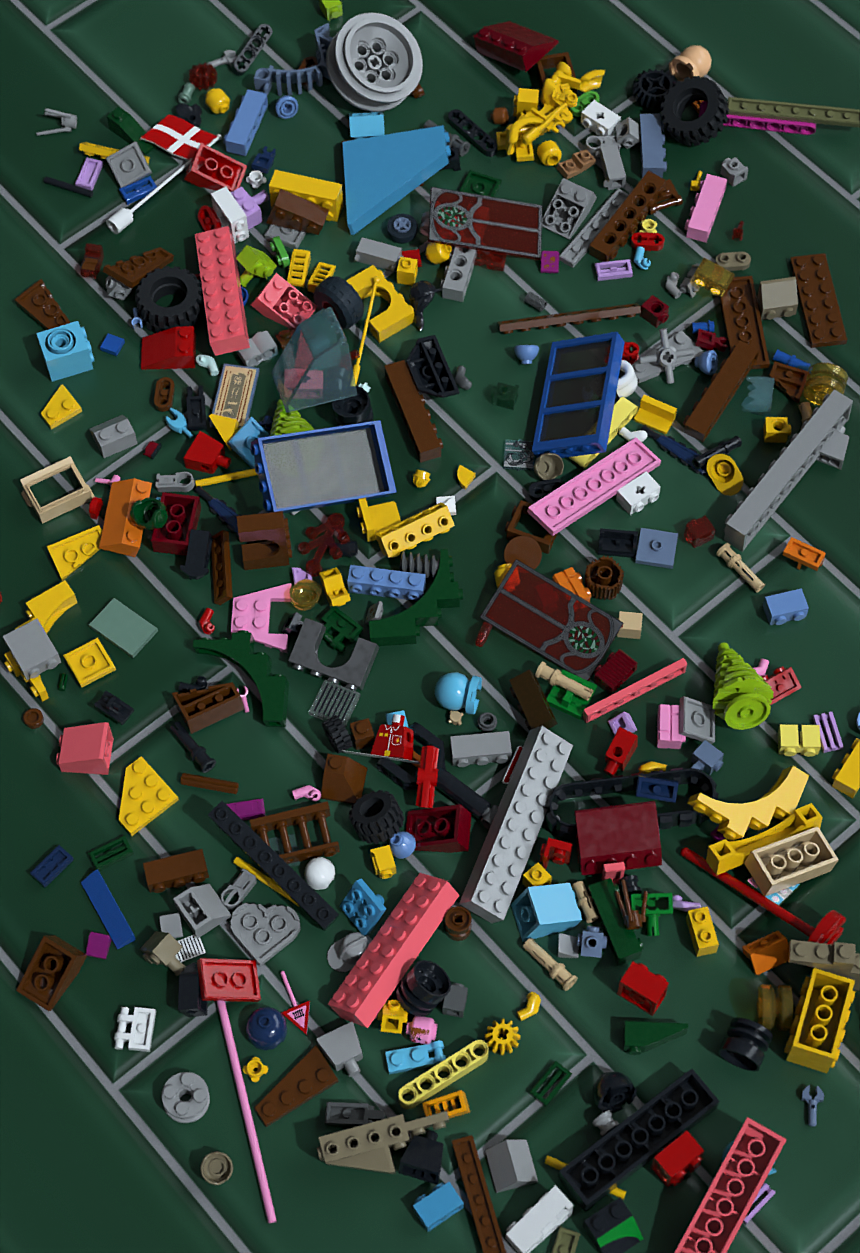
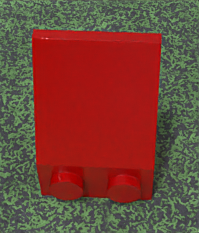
(214, 170)
(169, 349)

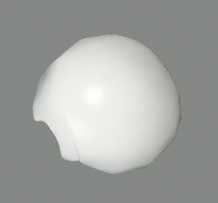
(319, 873)

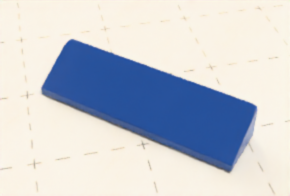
(108, 910)

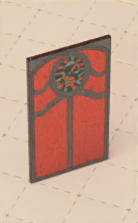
(485, 223)
(551, 620)

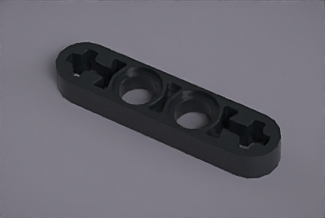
(250, 48)
(474, 131)

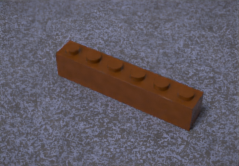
(721, 390)
(413, 411)

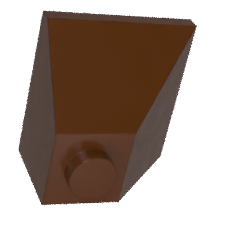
(343, 779)

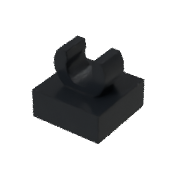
(292, 623)

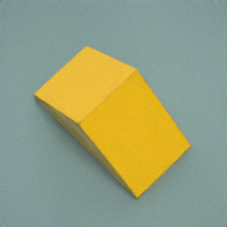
(226, 427)

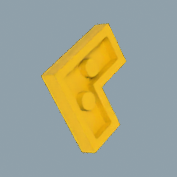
(522, 151)

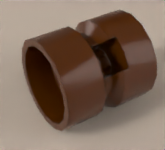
(458, 928)

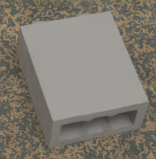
(32, 649)

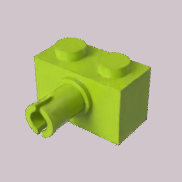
(255, 263)

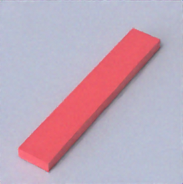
(634, 690)

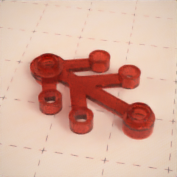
(334, 523)

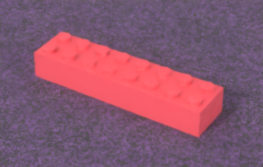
(222, 291)
(393, 950)
(732, 1190)

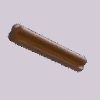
(209, 783)

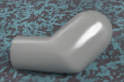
(671, 284)

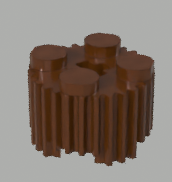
(604, 578)

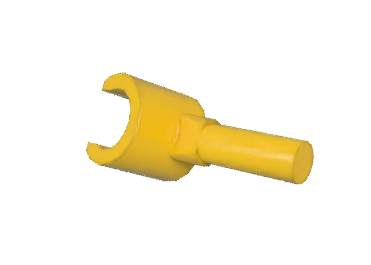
(695, 184)

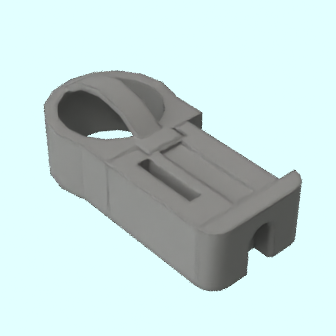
(601, 141)
(172, 483)
(241, 887)

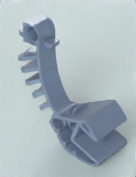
(265, 76)

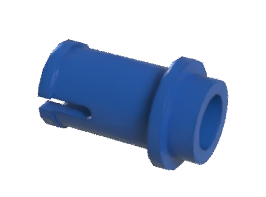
(707, 326)

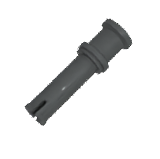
(463, 147)

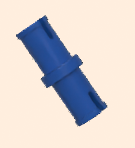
(790, 360)

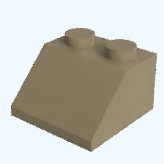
(777, 298)

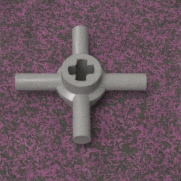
(671, 360)

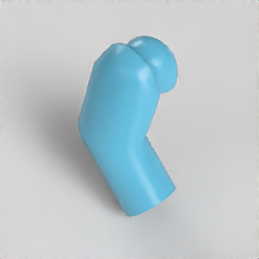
(641, 262)

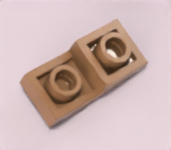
(580, 162)

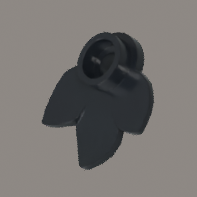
(189, 114)

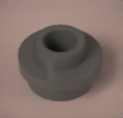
(487, 717)

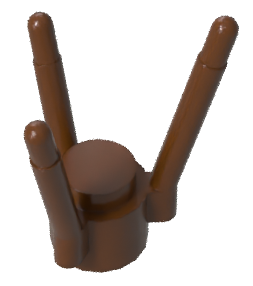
(631, 919)

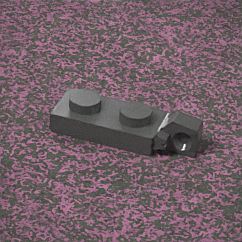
(351, 1114)

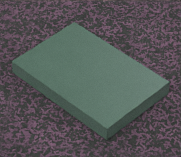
(123, 628)

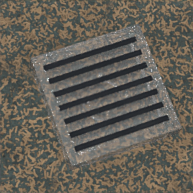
(333, 701)

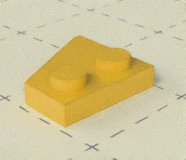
(60, 408)

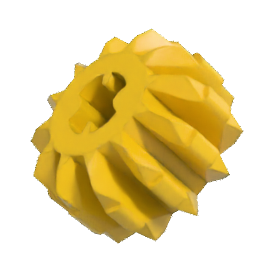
(505, 1029)

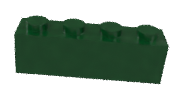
(622, 942)

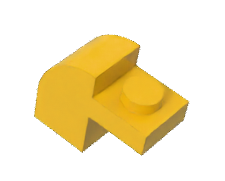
(334, 587)

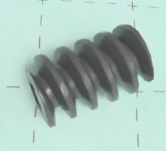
(419, 565)

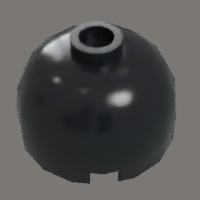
(612, 1091)

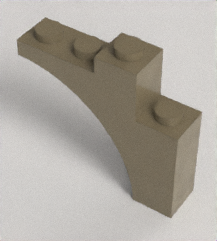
(835, 958)

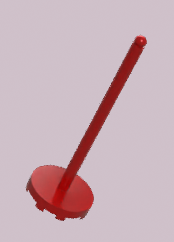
(826, 931)

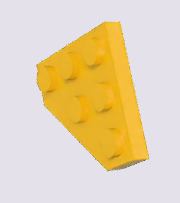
(143, 796)

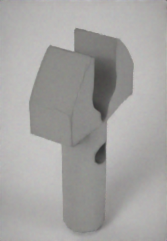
(228, 58)

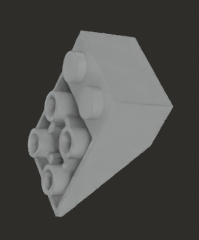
(568, 208)

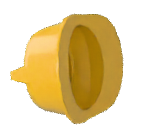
(725, 474)

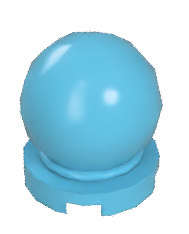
(457, 692)

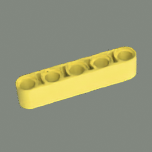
(622, 414)
(448, 1065)

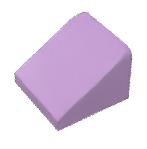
(624, 721)

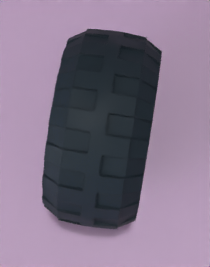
(342, 298)

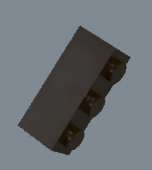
(532, 701)

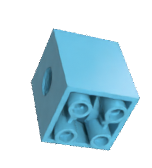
(66, 350)

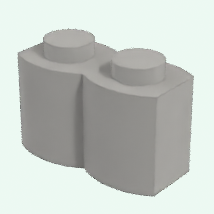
(261, 349)

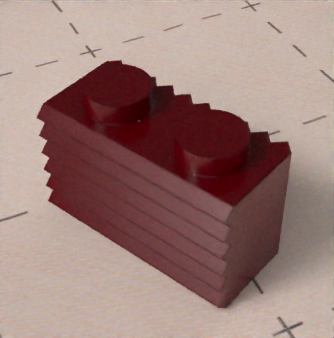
(614, 671)

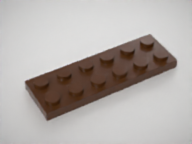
(818, 300)
(743, 318)

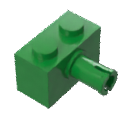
(657, 905)

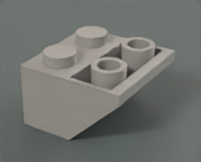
(201, 909)

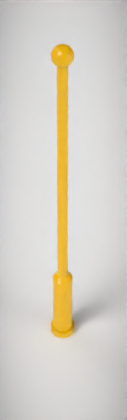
(356, 368)

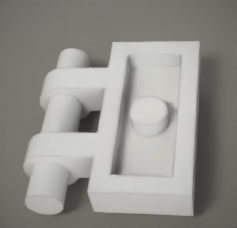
(141, 1029)

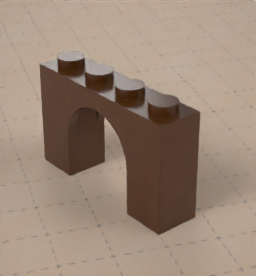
(269, 527)

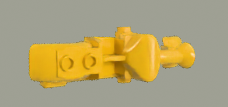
(556, 99)

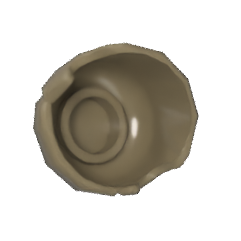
(548, 466)
(216, 1168)

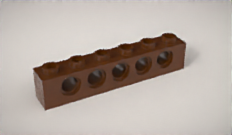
(649, 183)

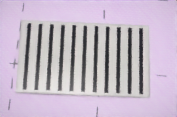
(191, 948)

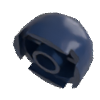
(266, 1028)

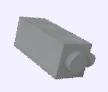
(612, 167)
(378, 254)

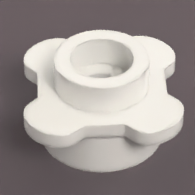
(256, 179)

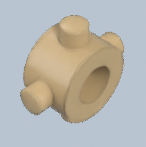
(455, 717)

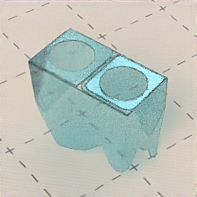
(760, 397)

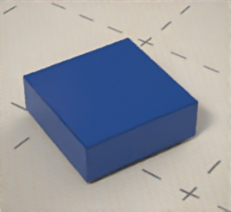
(112, 344)

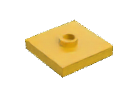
(89, 662)

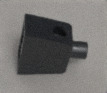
(423, 1158)

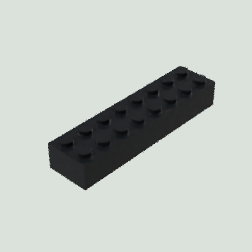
(638, 1139)

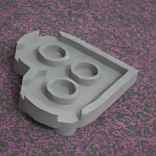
(264, 930)

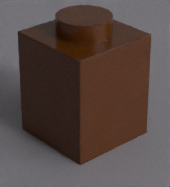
(362, 734)

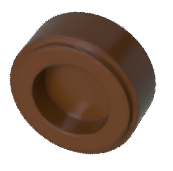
(33, 718)

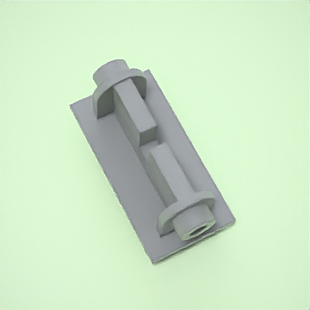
(689, 286)

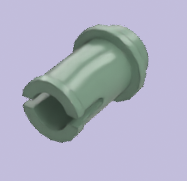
(185, 96)

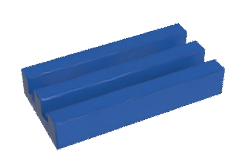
(139, 191)

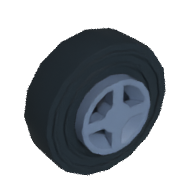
(407, 225)

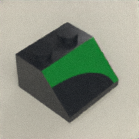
(613, 1228)

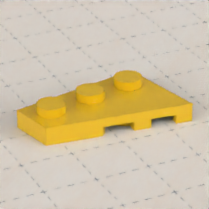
(75, 550)

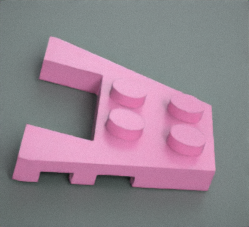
(252, 614)

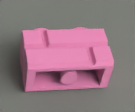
(668, 727)

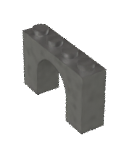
(352, 673)

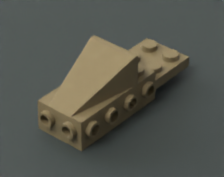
(372, 1153)

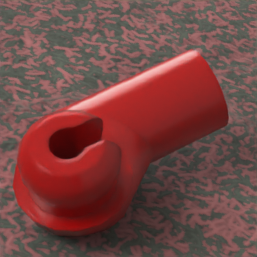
(205, 623)

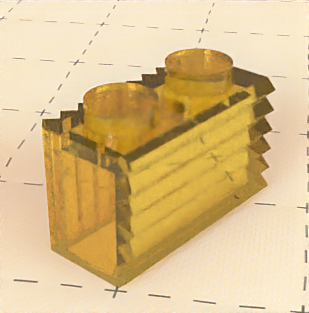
(713, 277)

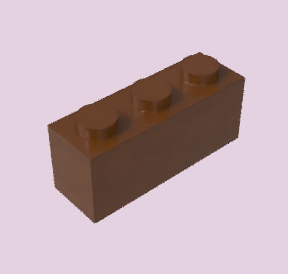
(176, 871)

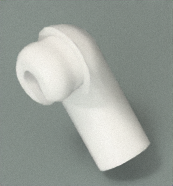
(628, 435)

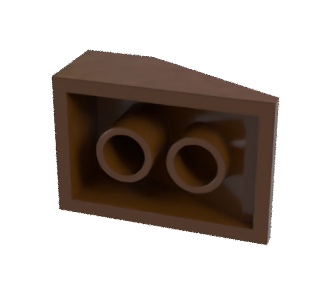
(51, 971)

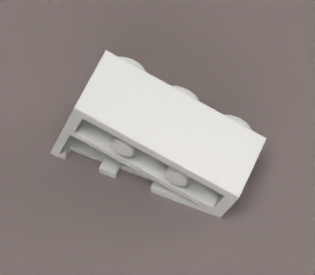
(539, 1221)

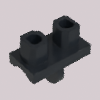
(114, 707)

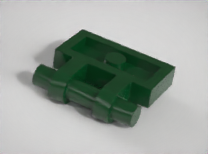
(342, 625)

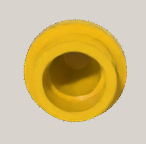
(421, 478)

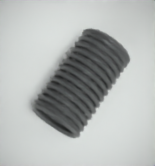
(535, 301)

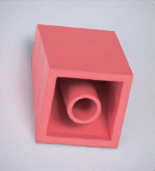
(86, 749)

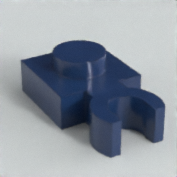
(264, 161)

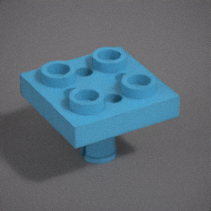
(366, 904)

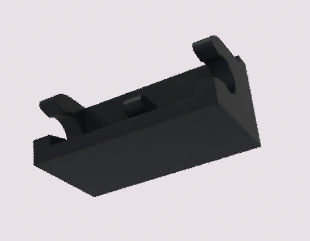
(617, 543)

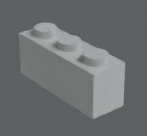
(481, 748)

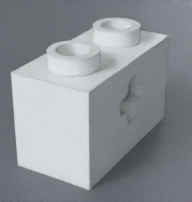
(599, 119)
(638, 493)

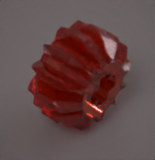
(203, 76)

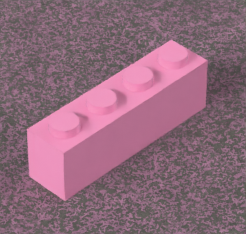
(706, 208)

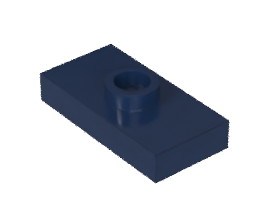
(51, 866)

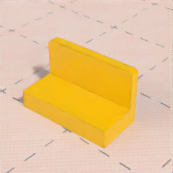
(655, 414)

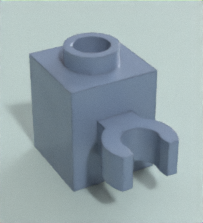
(707, 758)

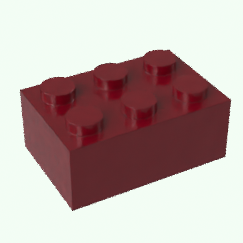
(182, 517)

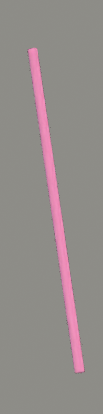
(270, 1213)

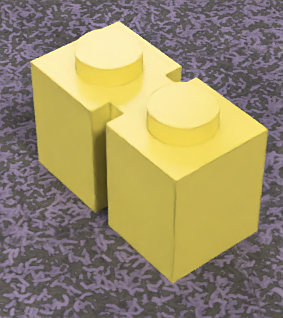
(789, 742)

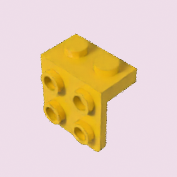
(376, 517)

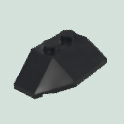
(431, 369)

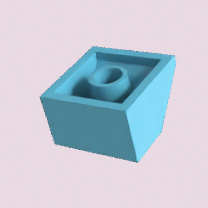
(366, 124)

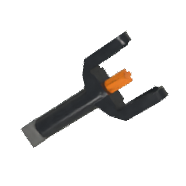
(445, 781)

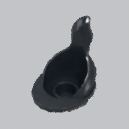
(420, 296)

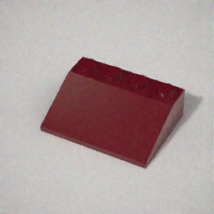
(513, 44)
(618, 835)

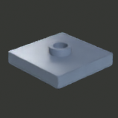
(656, 548)

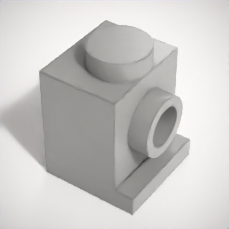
(733, 171)

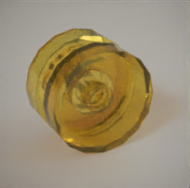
(823, 380)
(775, 1007)

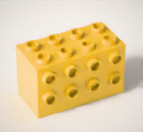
(820, 1020)

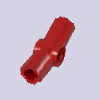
(427, 777)

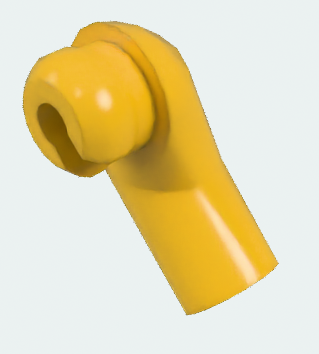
(652, 766)
(532, 1006)

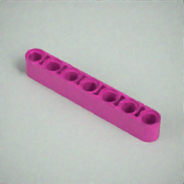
(765, 124)

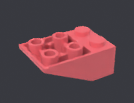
(283, 303)

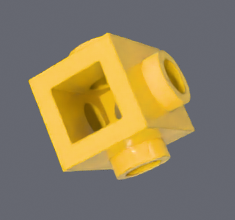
(392, 1017)

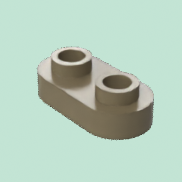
(734, 260)

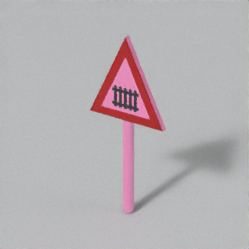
(298, 1014)

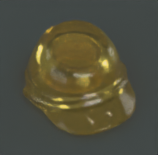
(305, 594)

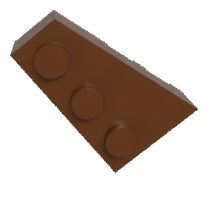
(297, 213)
(208, 705)

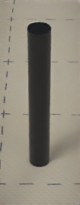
(67, 186)

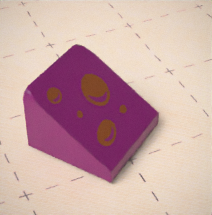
(549, 261)

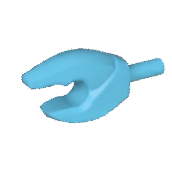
(180, 424)

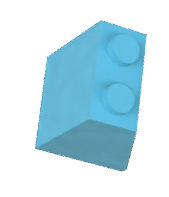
(546, 910)

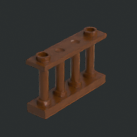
(298, 817)

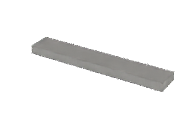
(580, 244)

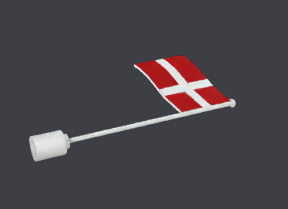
(175, 137)

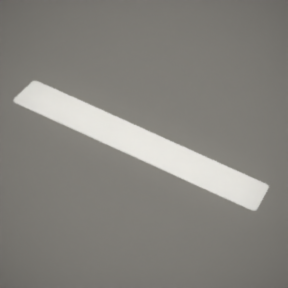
(376, 756)

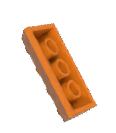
(119, 531)

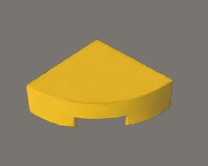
(465, 476)

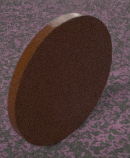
(523, 549)

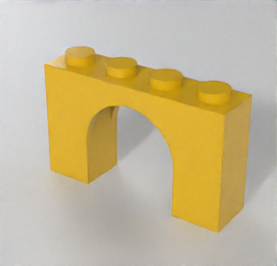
(398, 313)

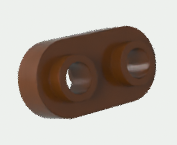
(163, 395)

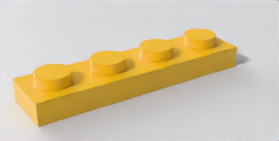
(92, 149)

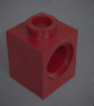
(649, 310)

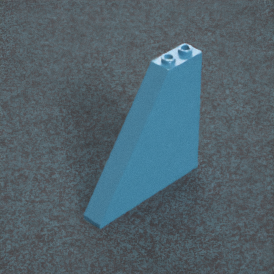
(388, 168)

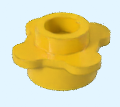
(249, 1069)

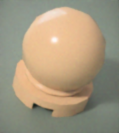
(691, 62)

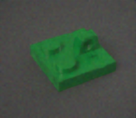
(568, 701)

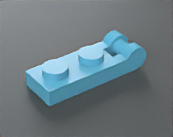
(414, 1057)

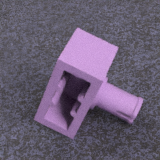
(250, 205)

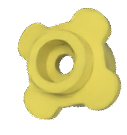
(648, 223)

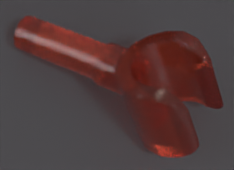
(738, 232)

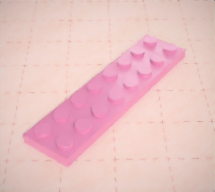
(593, 486)

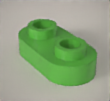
(583, 102)
(281, 254)

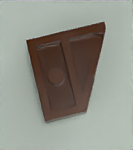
(789, 380)

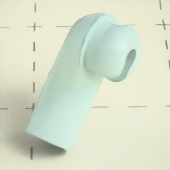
(208, 362)

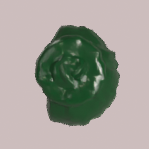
(149, 513)

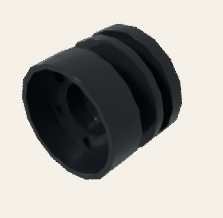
(353, 409)
(423, 988)
(745, 1044)

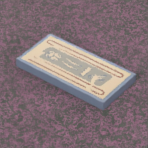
(235, 393)

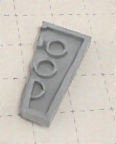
(679, 342)

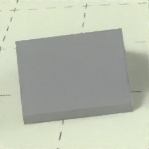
(511, 1165)

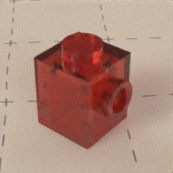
(699, 531)

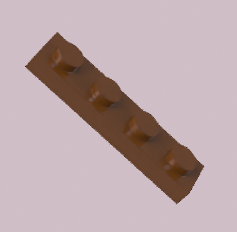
(221, 567)

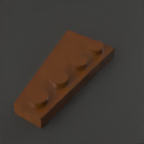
(137, 267)
(41, 306)
(300, 1085)

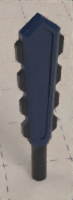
(676, 449)
(219, 507)

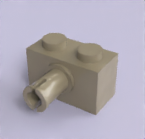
(162, 950)

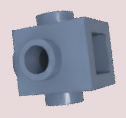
(592, 949)

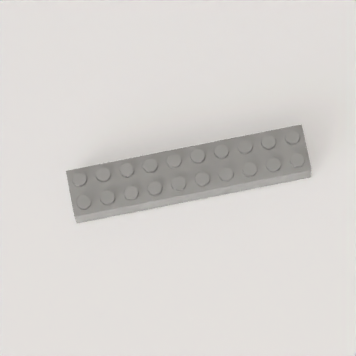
(787, 470)
(516, 825)

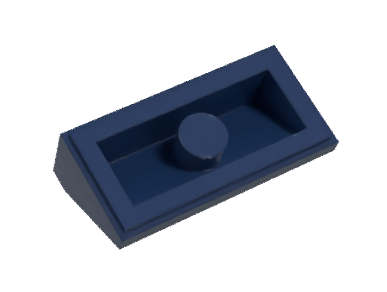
(657, 788)

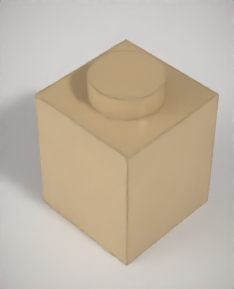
(632, 625)

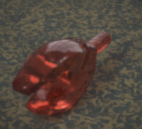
(483, 634)

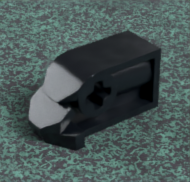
(198, 554)
(189, 996)

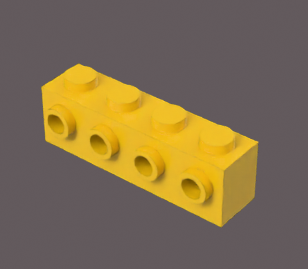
(415, 530)

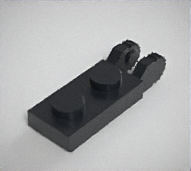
(196, 410)

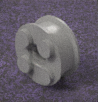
(183, 1084)

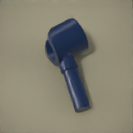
(267, 423)

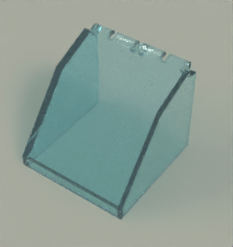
(315, 364)

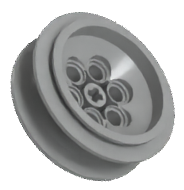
(392, 44)

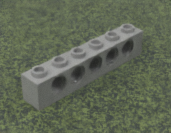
(460, 269)

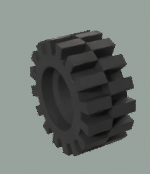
(337, 734)

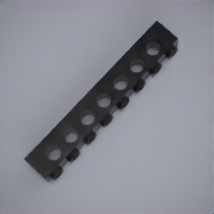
(273, 865)

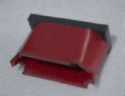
(152, 449)

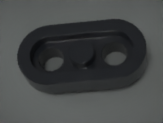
(544, 488)

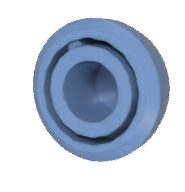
(286, 107)
(526, 353)
(707, 362)
(402, 844)

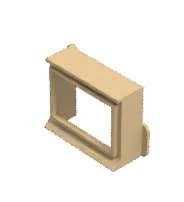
(63, 504)

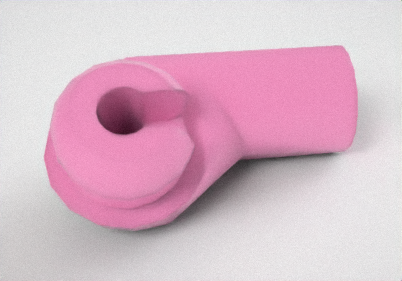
(762, 667)

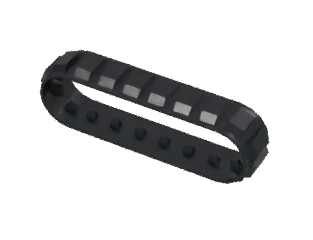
(629, 783)

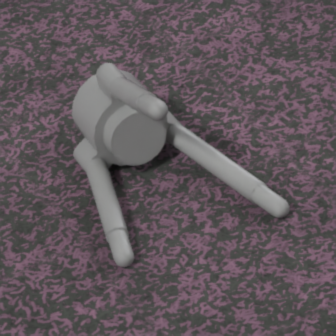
(68, 121)

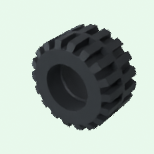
(376, 816)

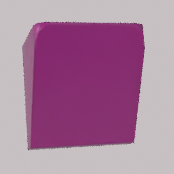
(98, 945)

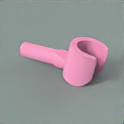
(107, 481)
(244, 699)

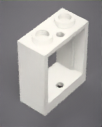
(230, 214)

